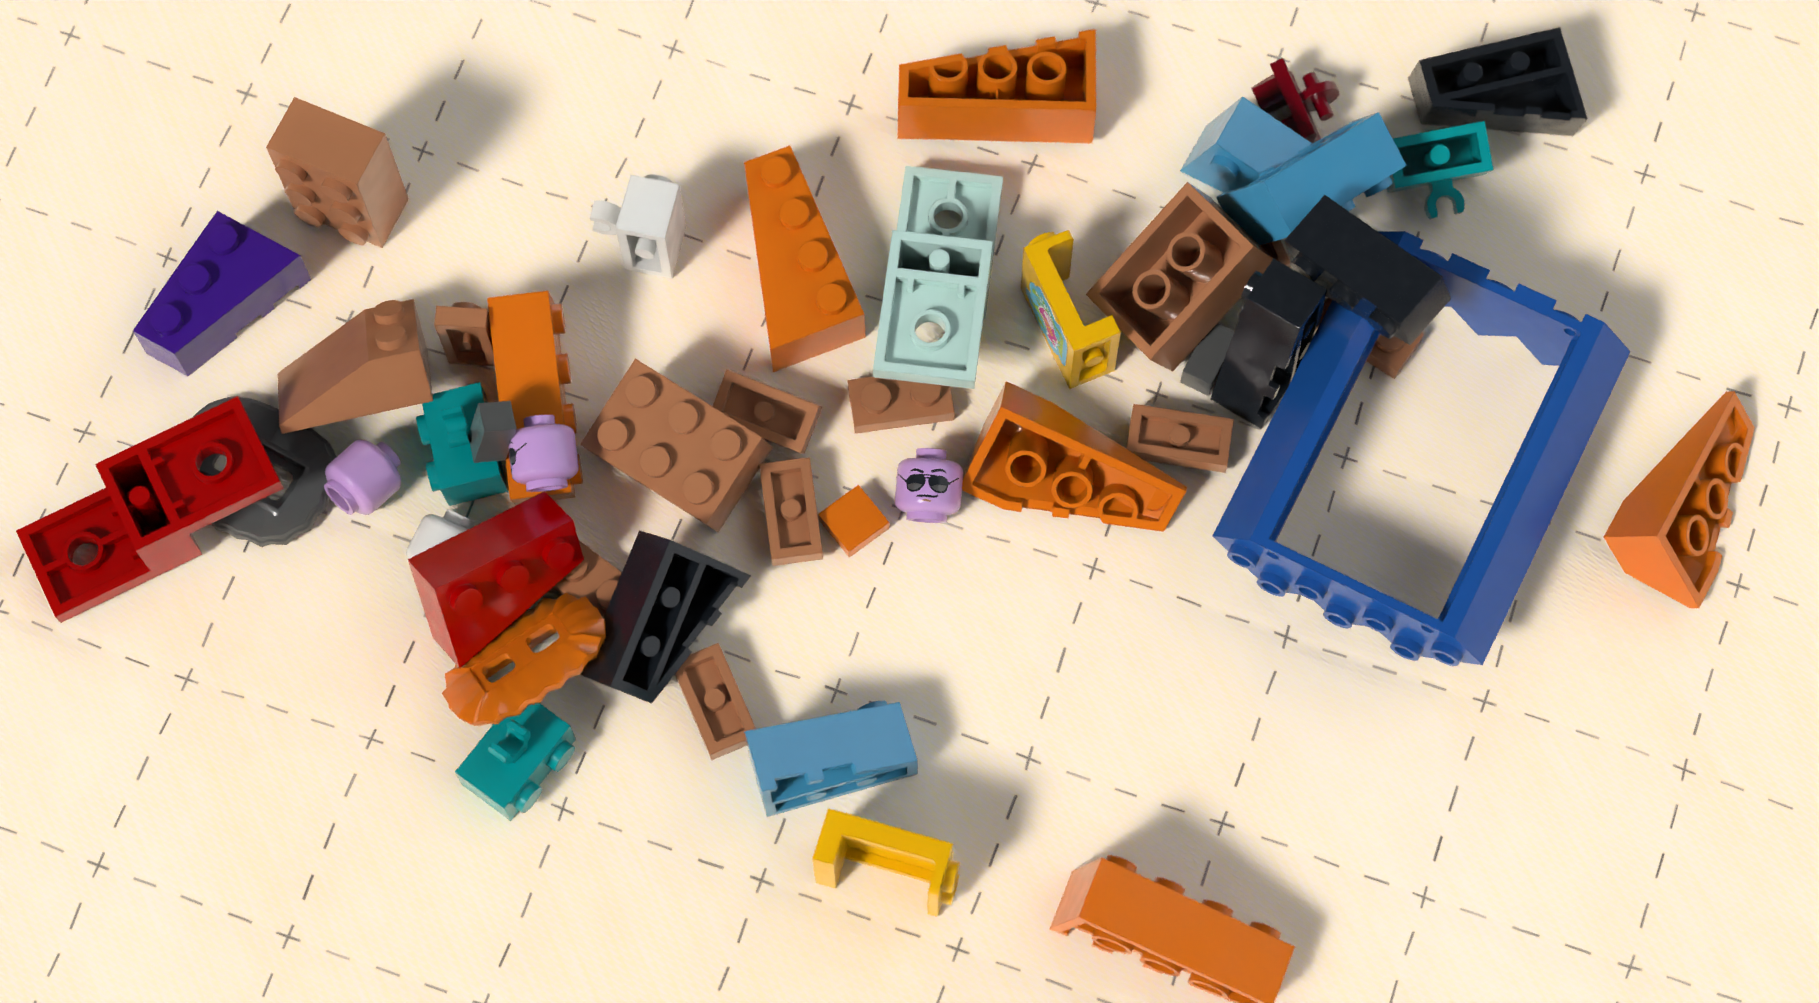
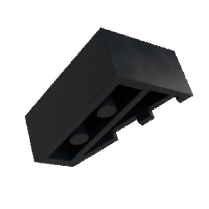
(1506, 83)
(1366, 271)
(1268, 341)
(658, 613)

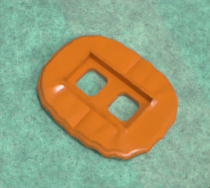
(535, 674)

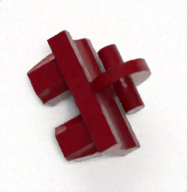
(1283, 90)

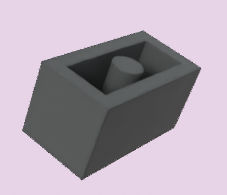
(1207, 359)
(492, 431)

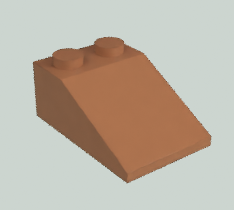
(358, 370)

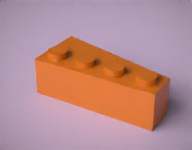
(1004, 94)
(800, 272)
(532, 369)
(1173, 931)

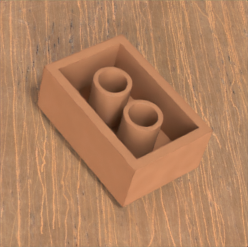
(338, 173)
(1179, 277)
(676, 445)

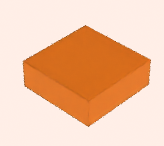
(854, 521)

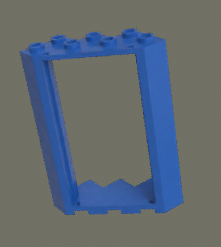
(1588, 369)

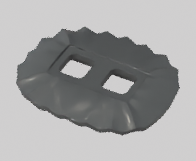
(297, 452)

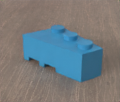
(1241, 146)
(1339, 165)
(830, 756)

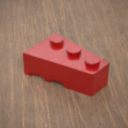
(494, 573)

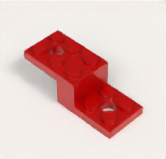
(149, 509)

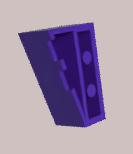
(216, 292)

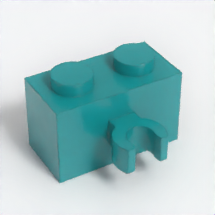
(1440, 158)
(447, 430)
(516, 759)

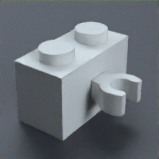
(647, 224)

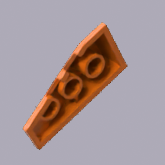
(1056, 463)
(1675, 514)

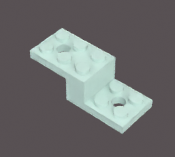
(938, 277)

